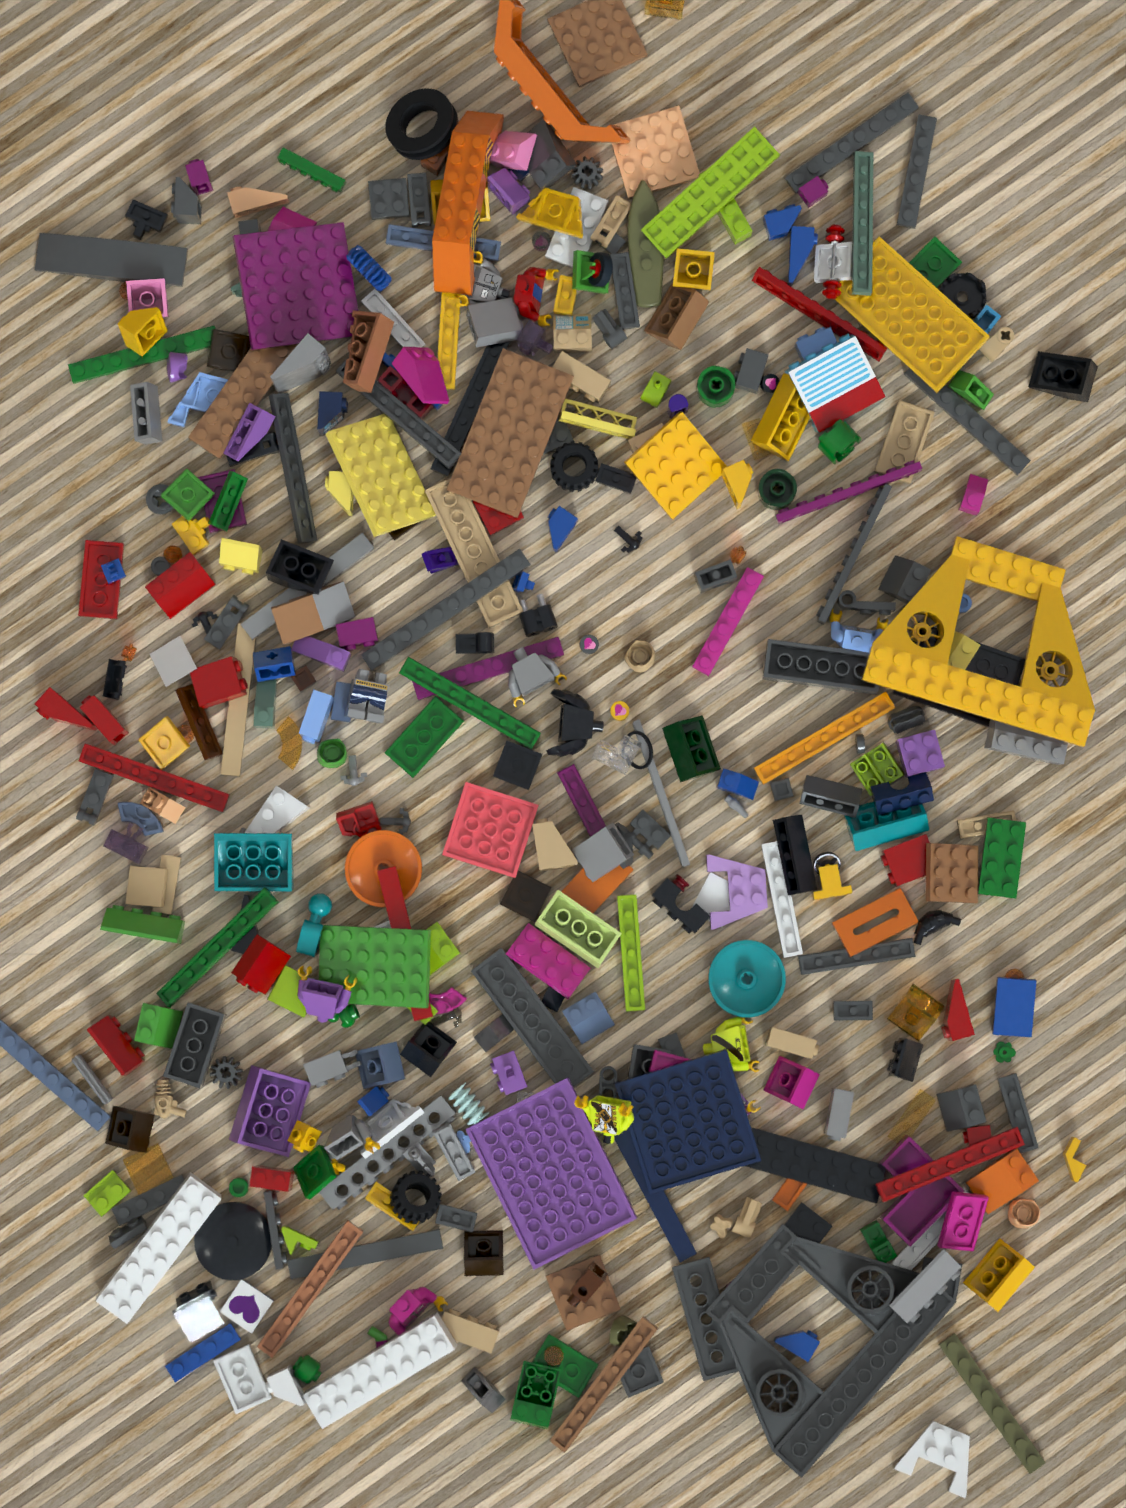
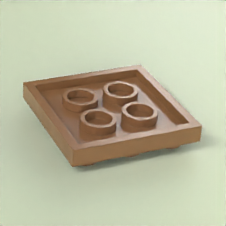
(951, 873)
(599, 1304)

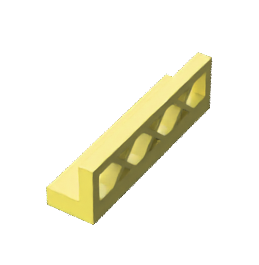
(597, 424)

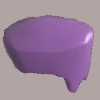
(176, 366)

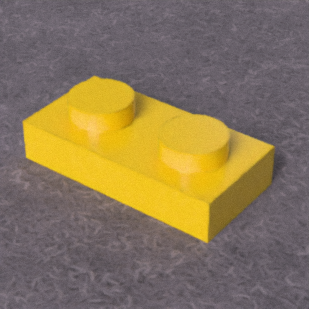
(565, 297)

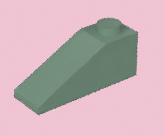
(265, 704)

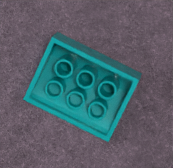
(253, 862)

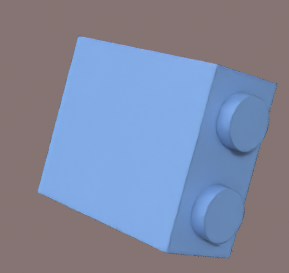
(316, 717)

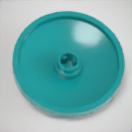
(747, 978)

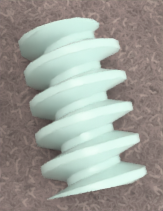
(468, 1105)

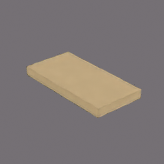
(904, 438)

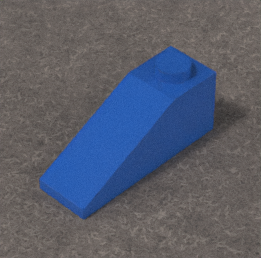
(801, 245)

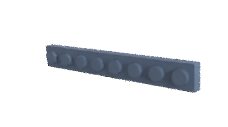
(52, 1077)

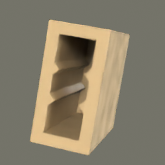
(791, 1043)

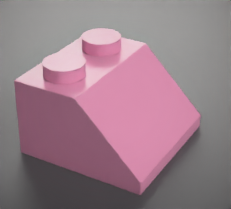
(513, 150)
(147, 294)

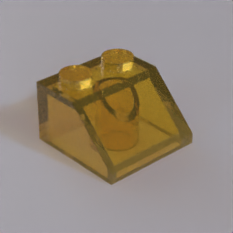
(915, 1012)

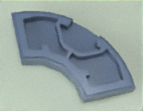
(141, 816)

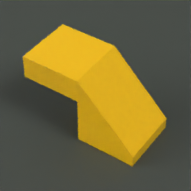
(1074, 1167)

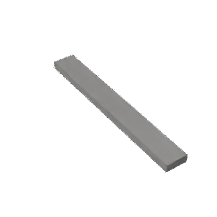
(342, 561)
(662, 798)

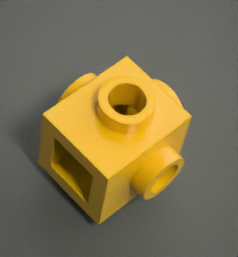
(304, 1136)

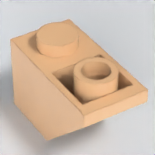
(162, 805)

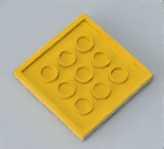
(676, 465)

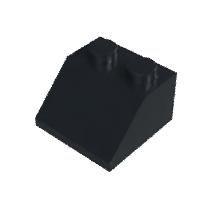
(428, 1048)

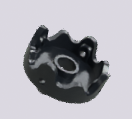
(971, 286)

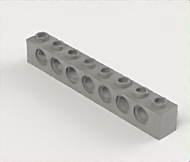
(330, 1192)

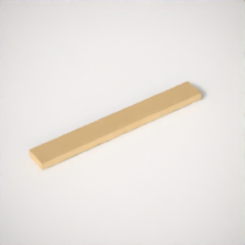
(238, 708)

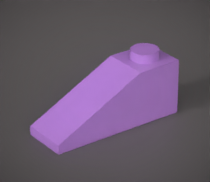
(249, 431)
(322, 652)

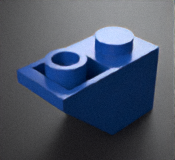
(780, 222)

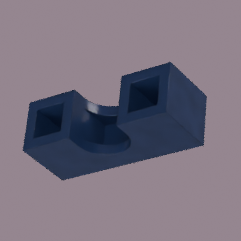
(889, 799)

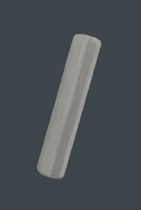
(92, 1079)

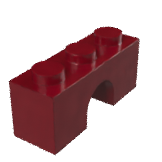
(401, 390)

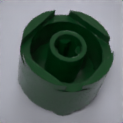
(784, 481)

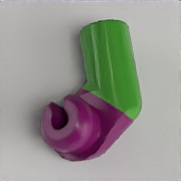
(380, 1337)

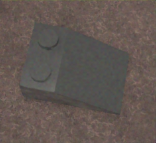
(549, 156)

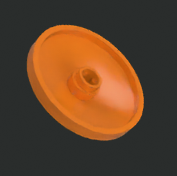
(377, 852)

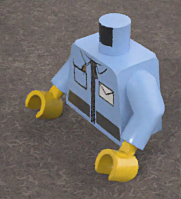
(854, 637)

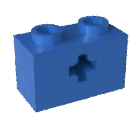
(274, 664)

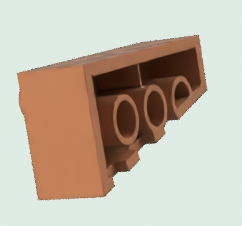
(366, 349)

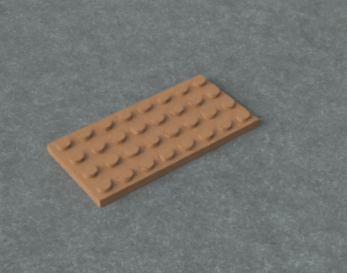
(510, 433)

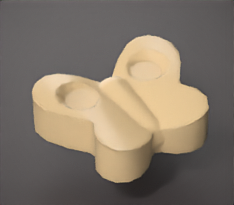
(720, 1225)

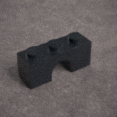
(691, 919)

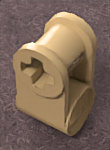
(995, 345)

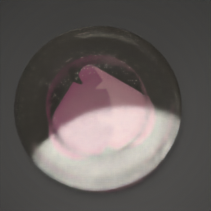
(541, 241)

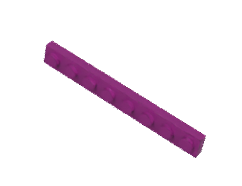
(855, 489)
(493, 666)

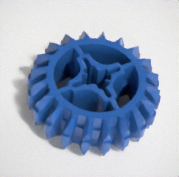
(368, 268)

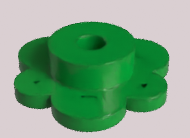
(1000, 1047)

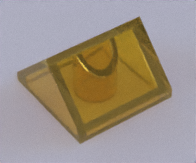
(665, 8)

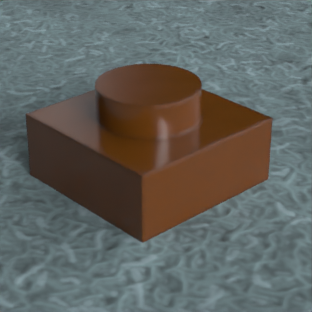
(303, 678)

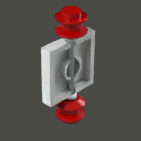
(833, 262)

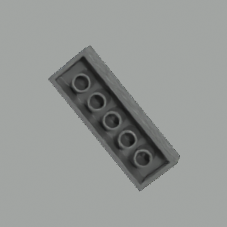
(816, 666)

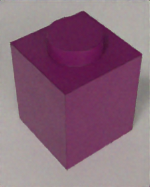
(813, 191)

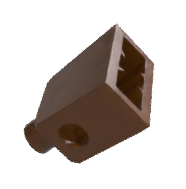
(591, 1280)

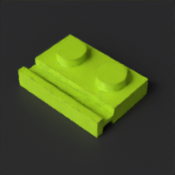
(107, 1193)

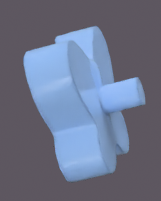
(464, 1140)

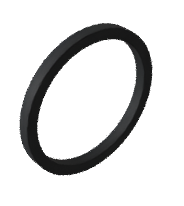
(650, 750)

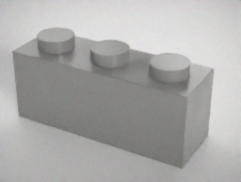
(146, 413)

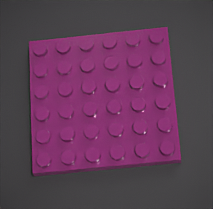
(296, 284)

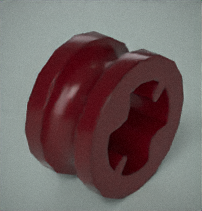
(680, 882)

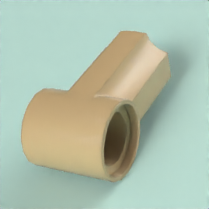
(746, 1220)

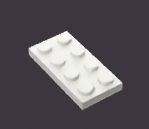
(564, 245)

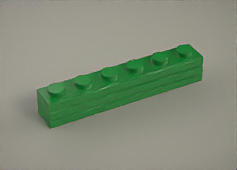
(312, 170)

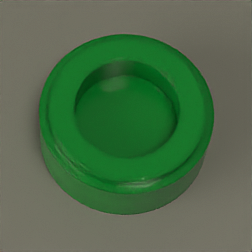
(238, 1187)

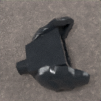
(575, 723)

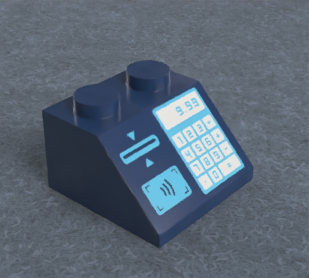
(331, 410)

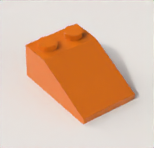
(1003, 1180)

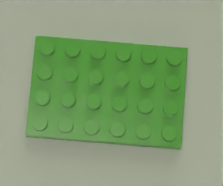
(388, 964)

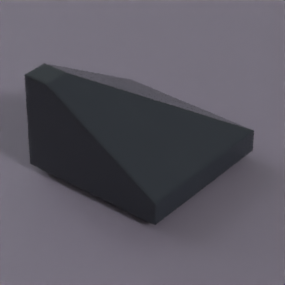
(552, 999)

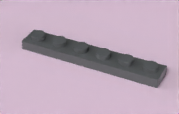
(916, 171)

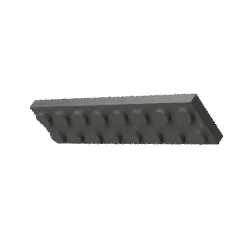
(531, 1019)

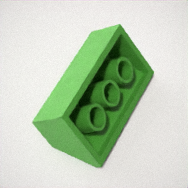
(143, 925)

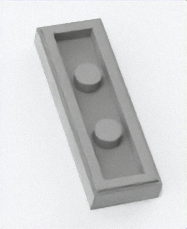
(453, 1151)

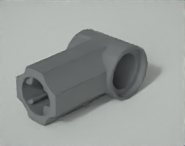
(612, 333)

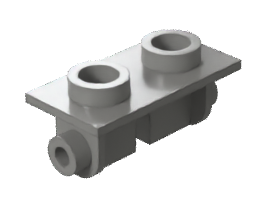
(420, 1159)

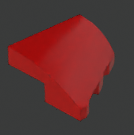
(358, 820)

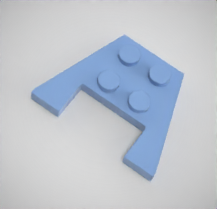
(198, 397)

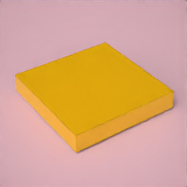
(164, 742)

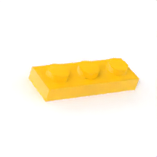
(380, 1197)

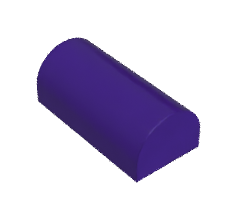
(677, 403)

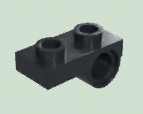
(475, 643)

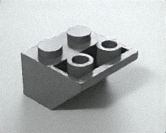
(187, 205)

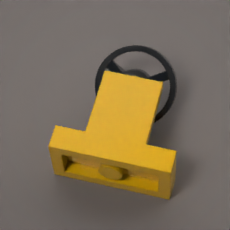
(829, 878)

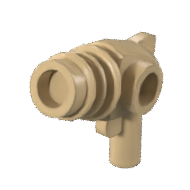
(164, 1103)

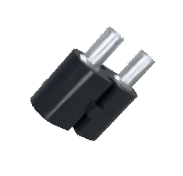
(539, 619)

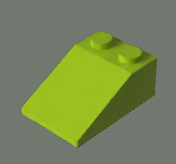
(441, 948)

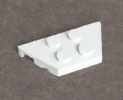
(389, 1122)

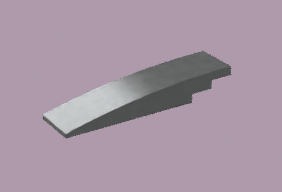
(110, 259)

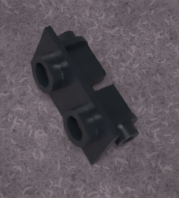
(113, 680)
(198, 1291)

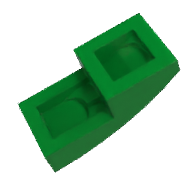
(878, 1242)

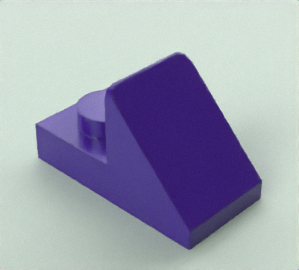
(439, 559)

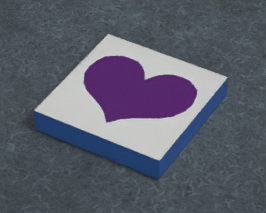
(246, 1306)

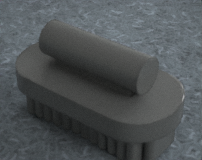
(906, 719)

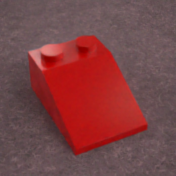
(54, 706)
(956, 1017)

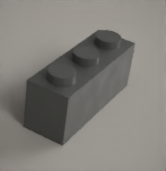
(831, 796)

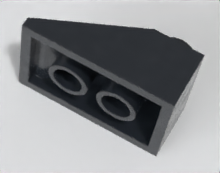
(1063, 375)
(298, 568)

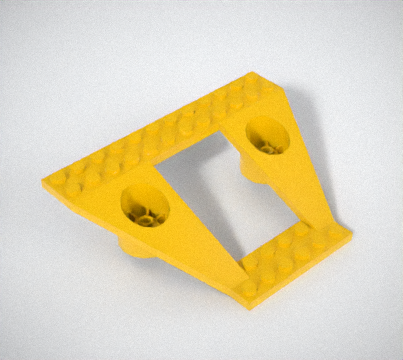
(902, 665)

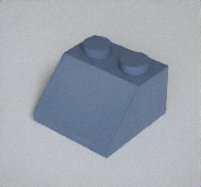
(588, 1017)
(380, 1065)

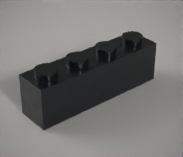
(795, 854)

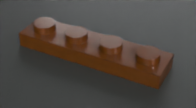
(199, 723)

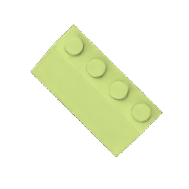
(577, 929)

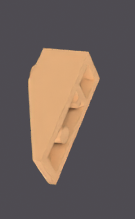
(249, 200)

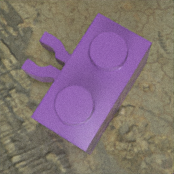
(509, 1073)

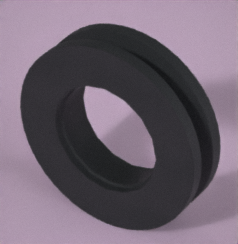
(406, 109)

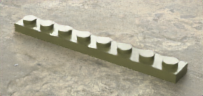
(992, 1403)

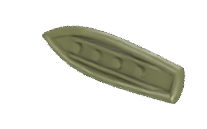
(644, 257)

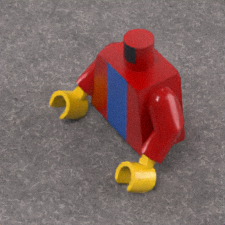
(529, 293)

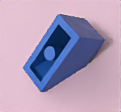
(560, 526)
(737, 784)
(374, 1100)
(799, 1343)

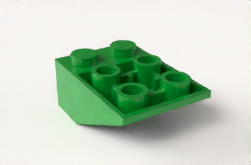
(535, 1395)

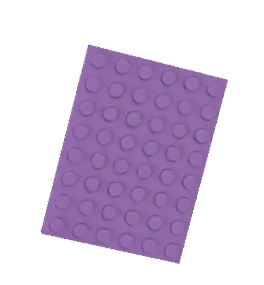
(551, 1173)

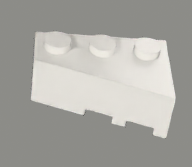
(276, 813)

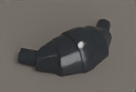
(933, 922)

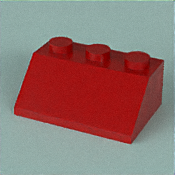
(180, 585)
(116, 1044)

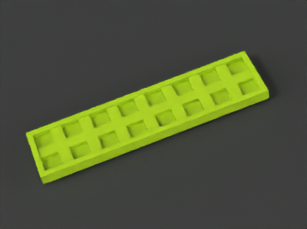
(710, 192)

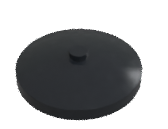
(233, 1241)

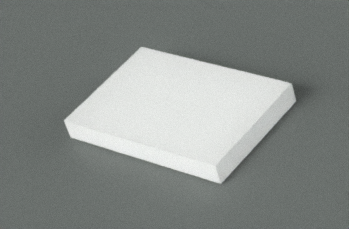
(242, 1379)

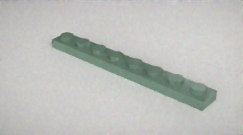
(862, 223)

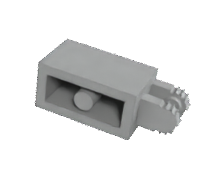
(329, 1067)

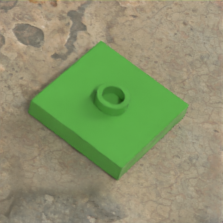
(187, 494)

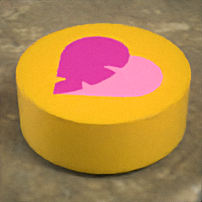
(619, 710)

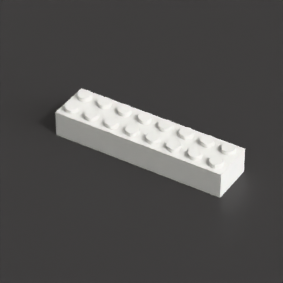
(158, 1248)
(379, 1370)

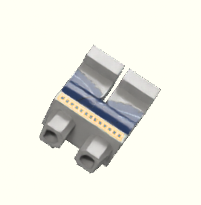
(367, 698)

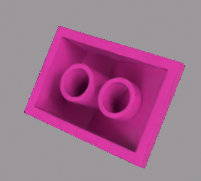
(422, 374)

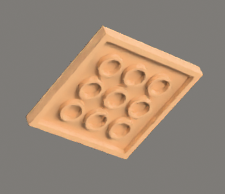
(657, 152)

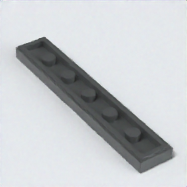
(840, 959)

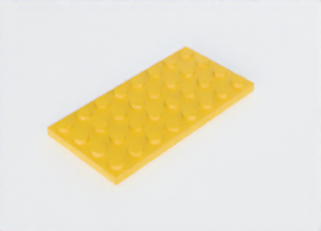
(913, 318)

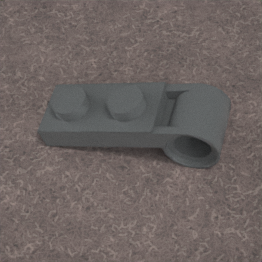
(866, 607)

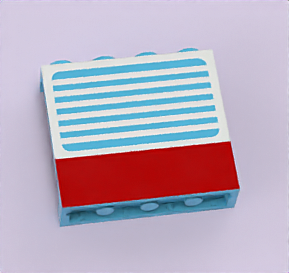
(835, 382)

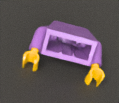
(322, 997)

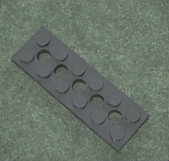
(693, 1313)

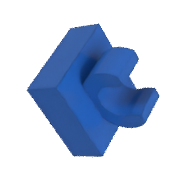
(113, 571)
(521, 582)

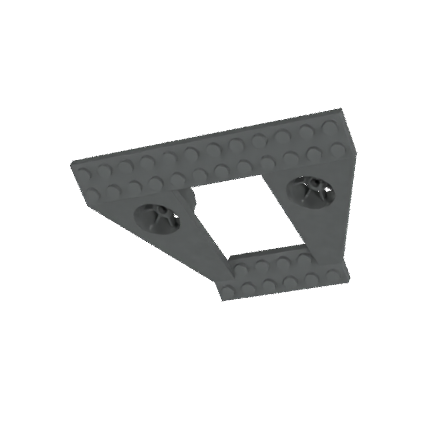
(818, 1416)

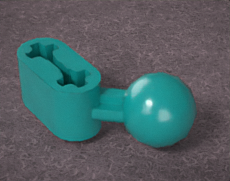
(310, 934)

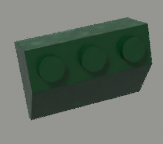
(691, 748)

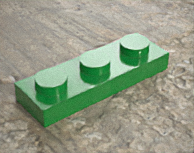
(228, 501)

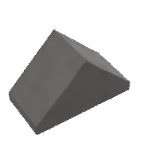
(494, 1033)

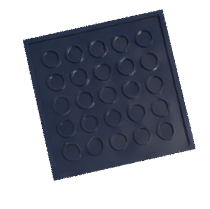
(689, 1121)

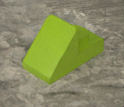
(293, 1236)

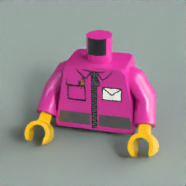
(410, 1306)

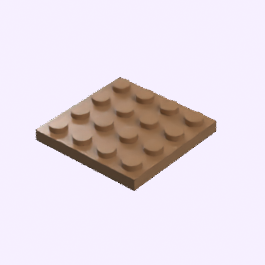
(596, 39)

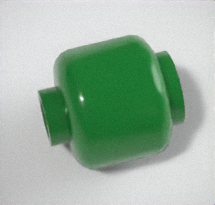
(307, 1369)

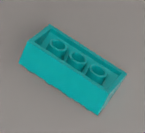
(873, 829)

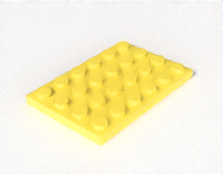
(380, 474)

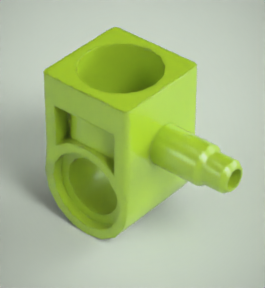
(655, 389)

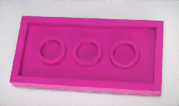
(548, 961)

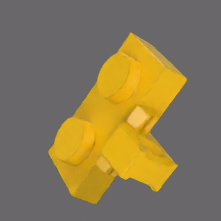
(192, 533)

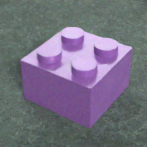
(920, 753)

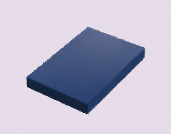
(1014, 1007)

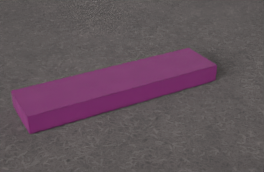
(581, 799)

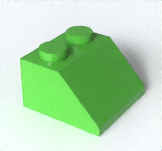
(158, 1025)

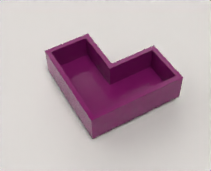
(920, 1207)

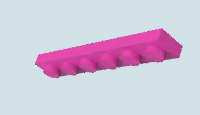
(728, 621)

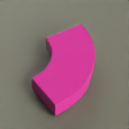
(447, 1001)

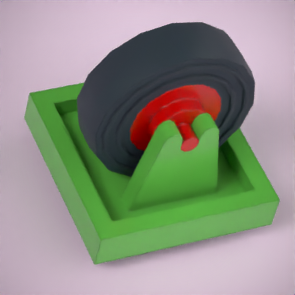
(591, 271)

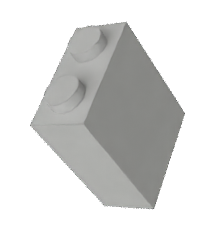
(494, 322)
(602, 852)
(838, 1114)

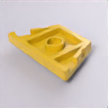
(555, 212)

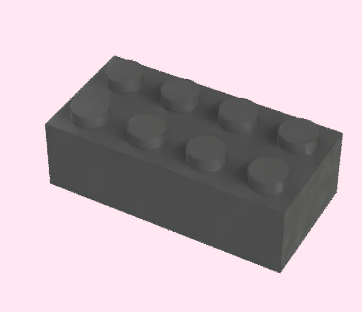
(194, 1045)

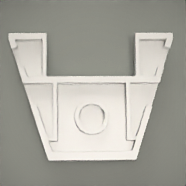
(943, 1447)

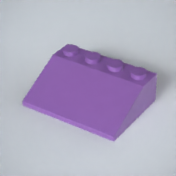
(269, 1110)

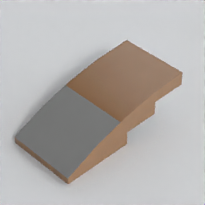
(313, 612)

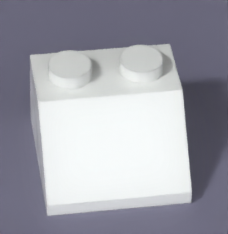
(285, 1386)

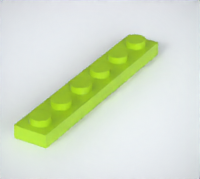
(631, 952)

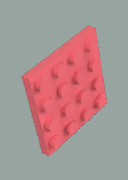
(490, 830)

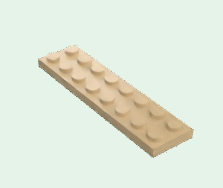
(472, 550)

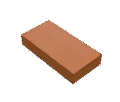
(788, 1193)

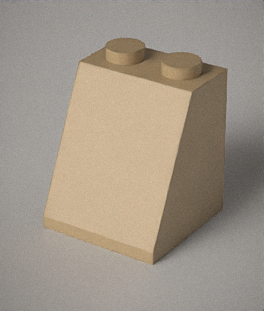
(551, 848)

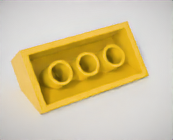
(782, 421)

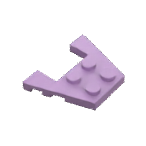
(745, 888)

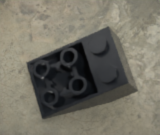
(905, 1059)

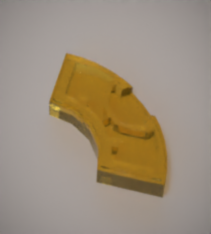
(291, 742)

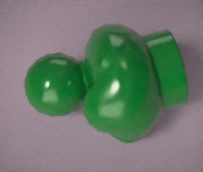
(347, 1016)

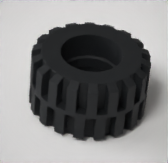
(574, 450)
(421, 1183)

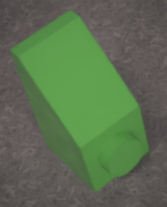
(971, 389)

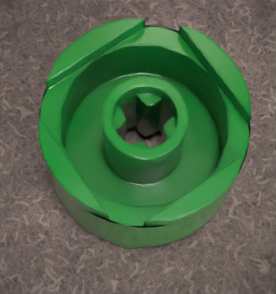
(714, 397)
(838, 442)

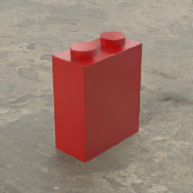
(219, 682)
(103, 719)
(906, 860)
(260, 965)
(271, 1178)

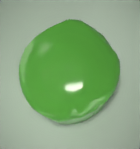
(331, 753)

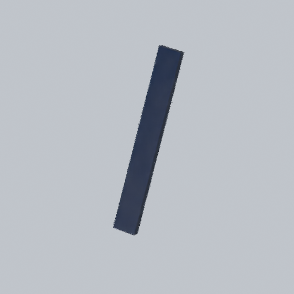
(658, 1202)

